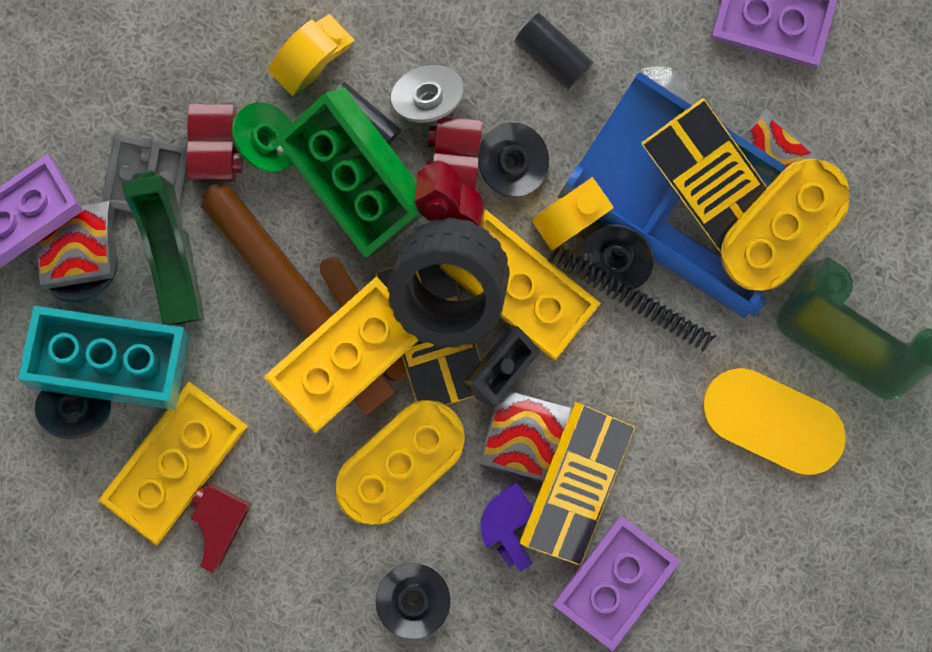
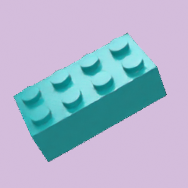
(104, 357)

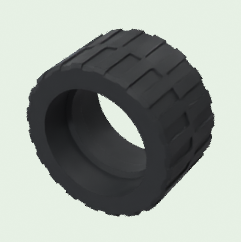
(443, 320)

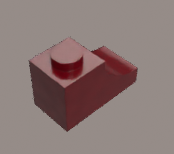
(220, 518)

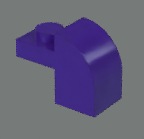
(500, 518)

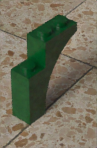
(166, 246)

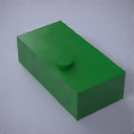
(352, 170)

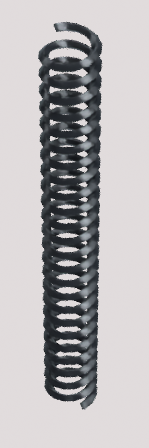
(613, 283)

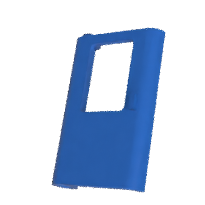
(646, 198)

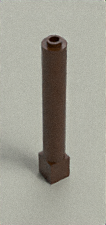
(278, 275)

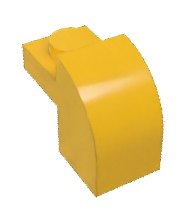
(308, 52)
(572, 213)

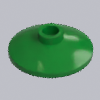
(262, 123)

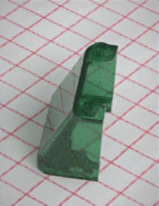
(847, 341)

